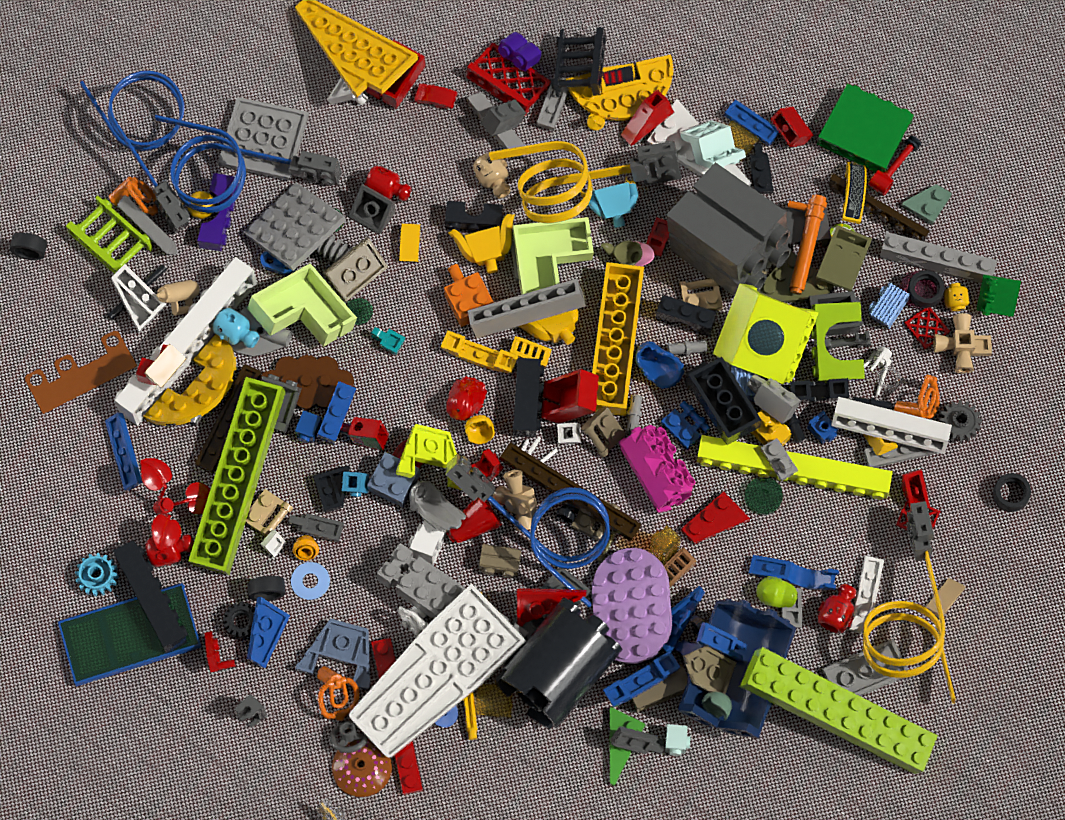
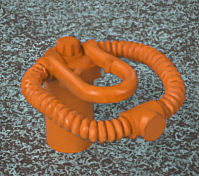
(128, 187)
(920, 409)
(335, 681)

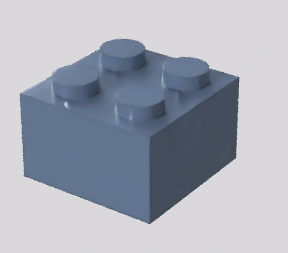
(388, 484)

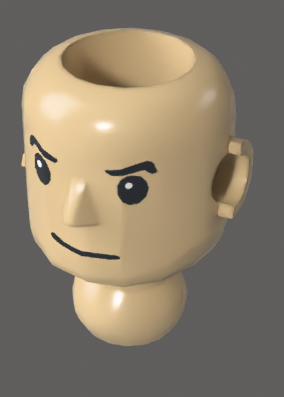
(492, 175)

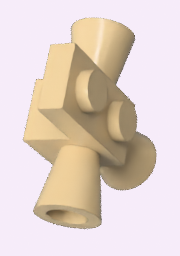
(963, 343)
(517, 499)

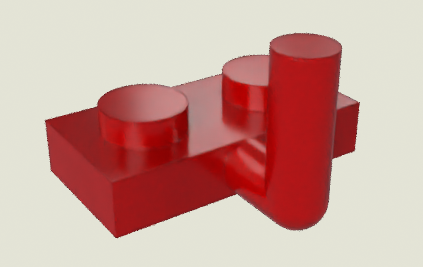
(214, 656)

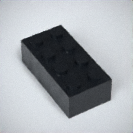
(724, 401)

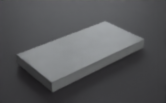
(858, 676)

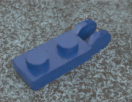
(720, 641)

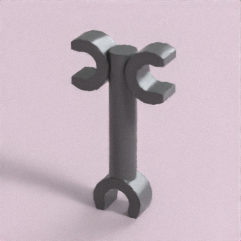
(859, 339)

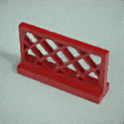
(499, 87)

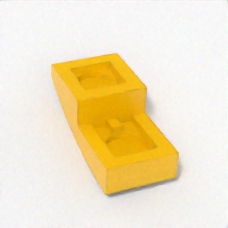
(409, 242)

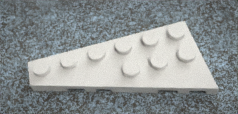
(670, 131)

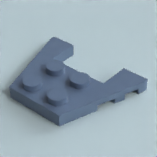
(343, 644)

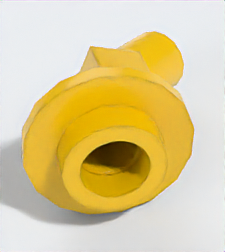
(595, 122)

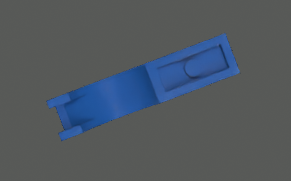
(793, 573)

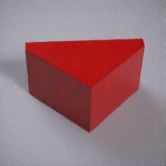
(914, 487)

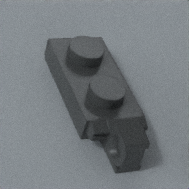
(317, 526)
(636, 741)

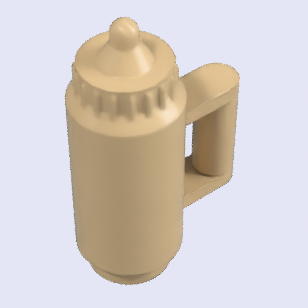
(177, 292)

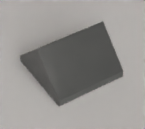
(372, 209)

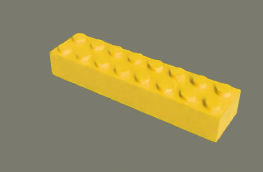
(617, 335)

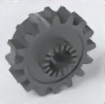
(964, 413)

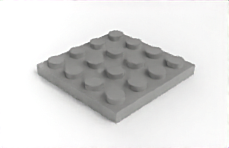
(265, 130)
(294, 226)

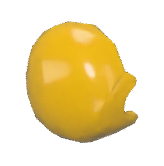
(200, 195)
(479, 429)

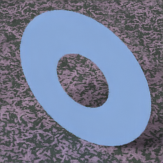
(319, 589)

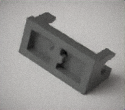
(251, 707)

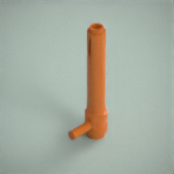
(814, 216)

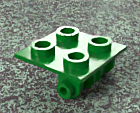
(998, 295)

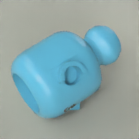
(234, 328)

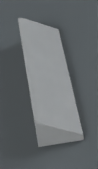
(480, 106)
(147, 225)

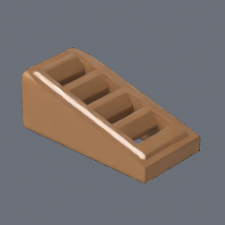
(686, 567)

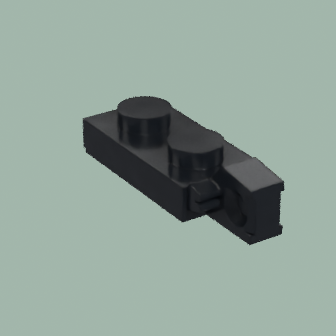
(761, 170)

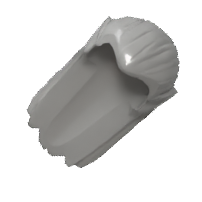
(434, 507)

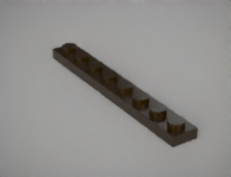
(554, 481)

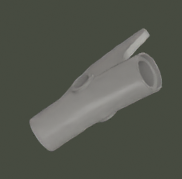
(266, 343)

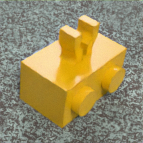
(771, 429)

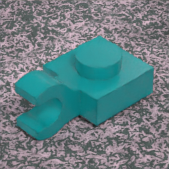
(390, 341)

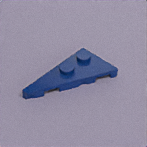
(680, 616)

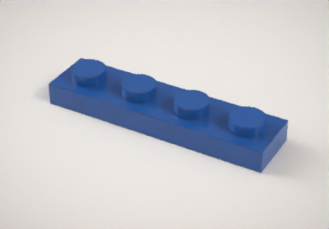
(123, 451)

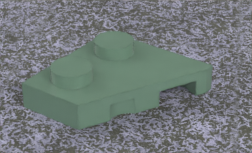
(928, 203)

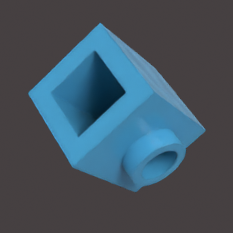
(355, 483)

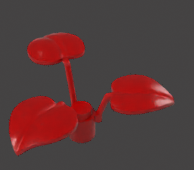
(163, 529)

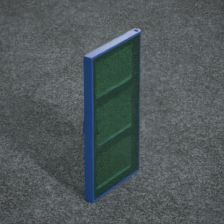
(121, 637)

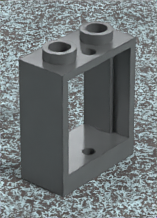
(837, 329)

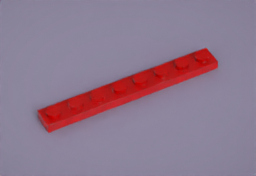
(406, 757)

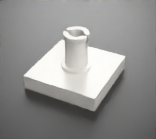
(343, 93)

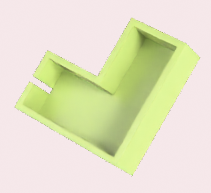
(544, 246)
(304, 298)

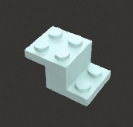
(712, 144)

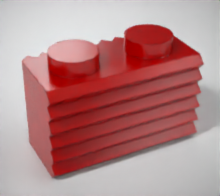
(791, 126)

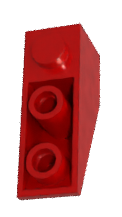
(647, 117)

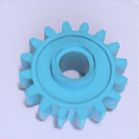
(101, 583)

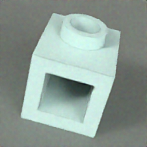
(677, 740)

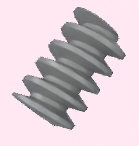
(332, 249)

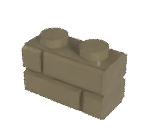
(500, 560)

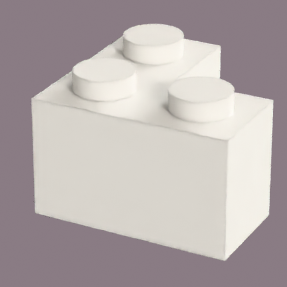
(427, 542)

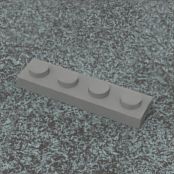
(900, 454)

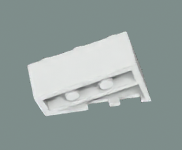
(137, 297)

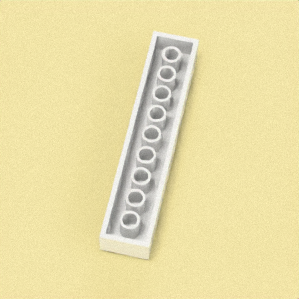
(189, 335)

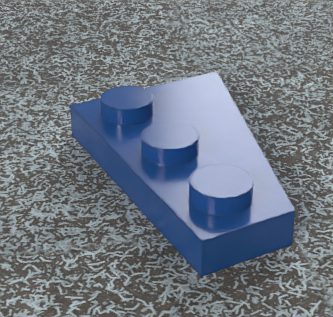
(266, 630)

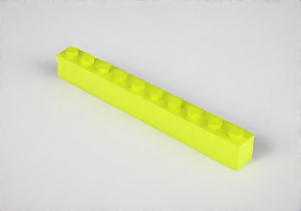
(811, 469)

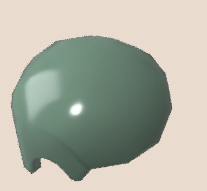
(717, 704)

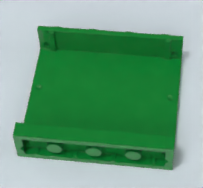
(865, 128)

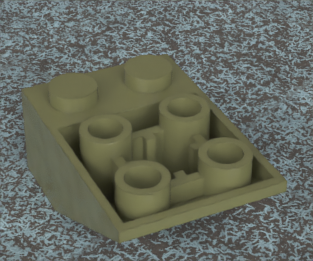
(843, 258)

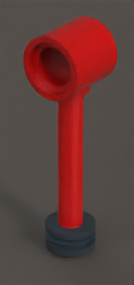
(882, 180)

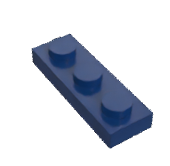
(752, 122)

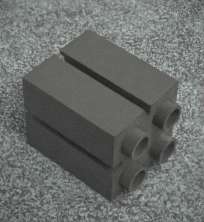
(728, 231)

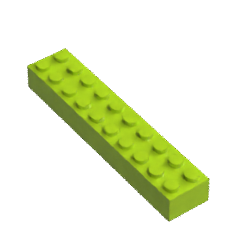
(237, 476)
(838, 711)

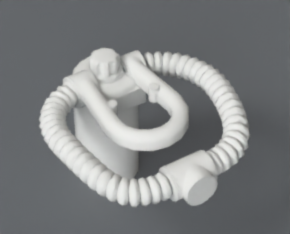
(413, 619)

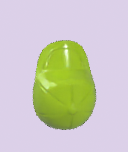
(776, 592)

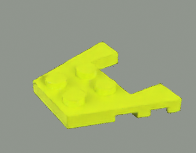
(428, 447)

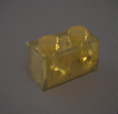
(665, 544)

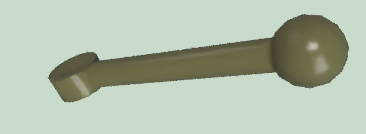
(601, 558)

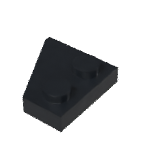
(330, 488)

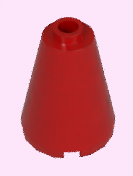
(478, 520)

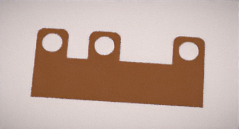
(83, 379)

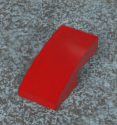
(436, 95)
(658, 237)

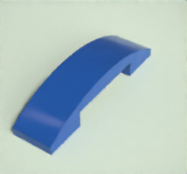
(642, 680)

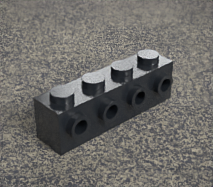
(527, 397)

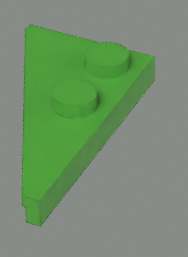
(618, 755)

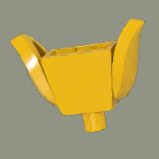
(486, 245)
(554, 327)

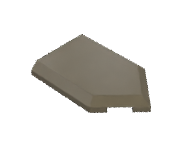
(709, 669)

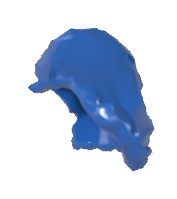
(659, 365)

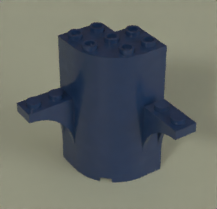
(756, 630)

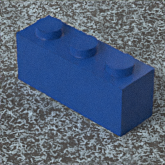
(336, 412)

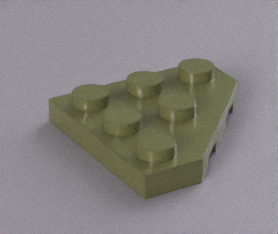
(779, 281)

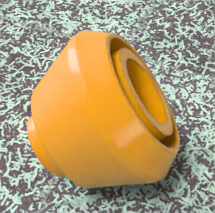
(305, 548)

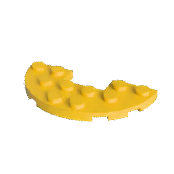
(623, 100)
(205, 390)

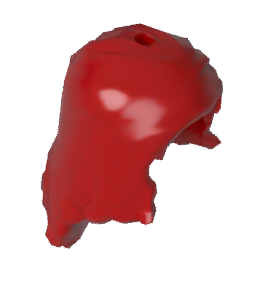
(467, 396)

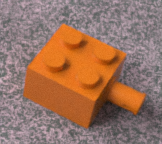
(465, 294)

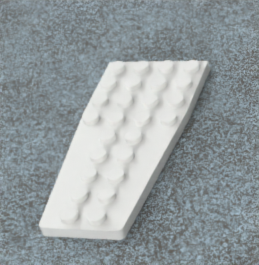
(437, 671)

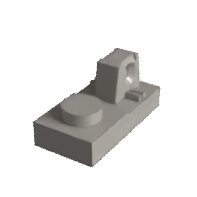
(779, 459)

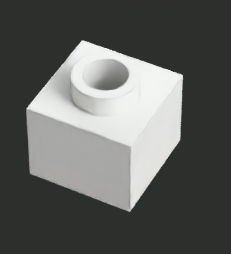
(563, 433)

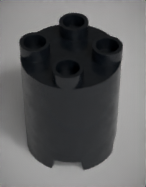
(559, 664)

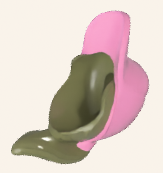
(630, 252)

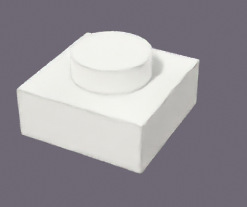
(273, 543)

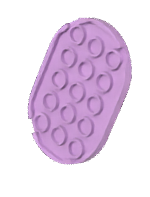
(634, 602)

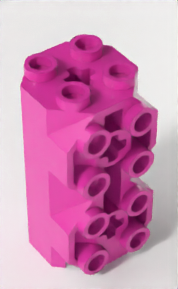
(653, 463)

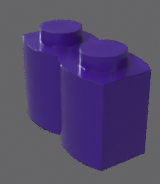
(519, 51)

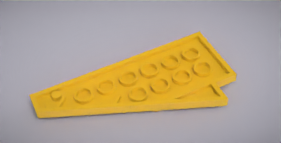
(354, 50)

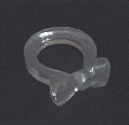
(897, 378)

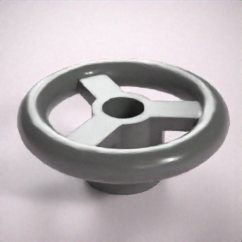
(349, 734)

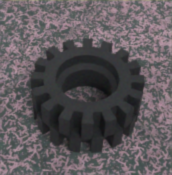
(230, 616)

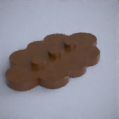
(315, 377)

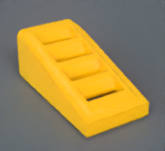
(518, 341)

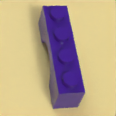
(213, 233)

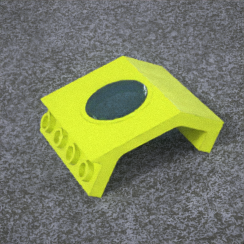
(764, 335)

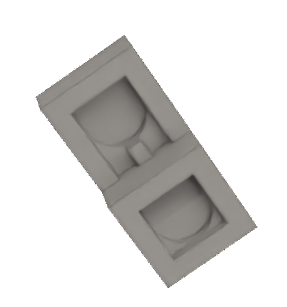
(794, 613)

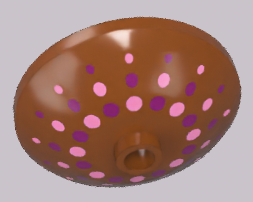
(366, 780)

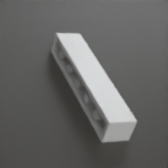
(891, 425)

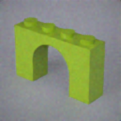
(827, 366)

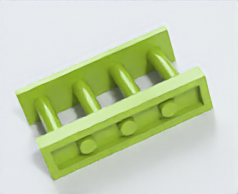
(104, 254)

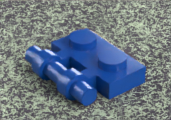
(682, 429)

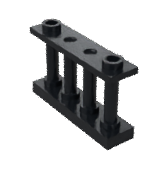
(595, 68)

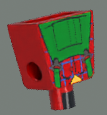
(366, 433)

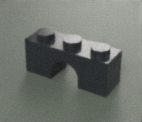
(459, 219)
(674, 310)
(820, 391)

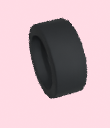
(28, 246)
(930, 276)
(1015, 478)
(266, 587)

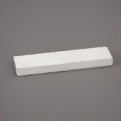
(866, 592)

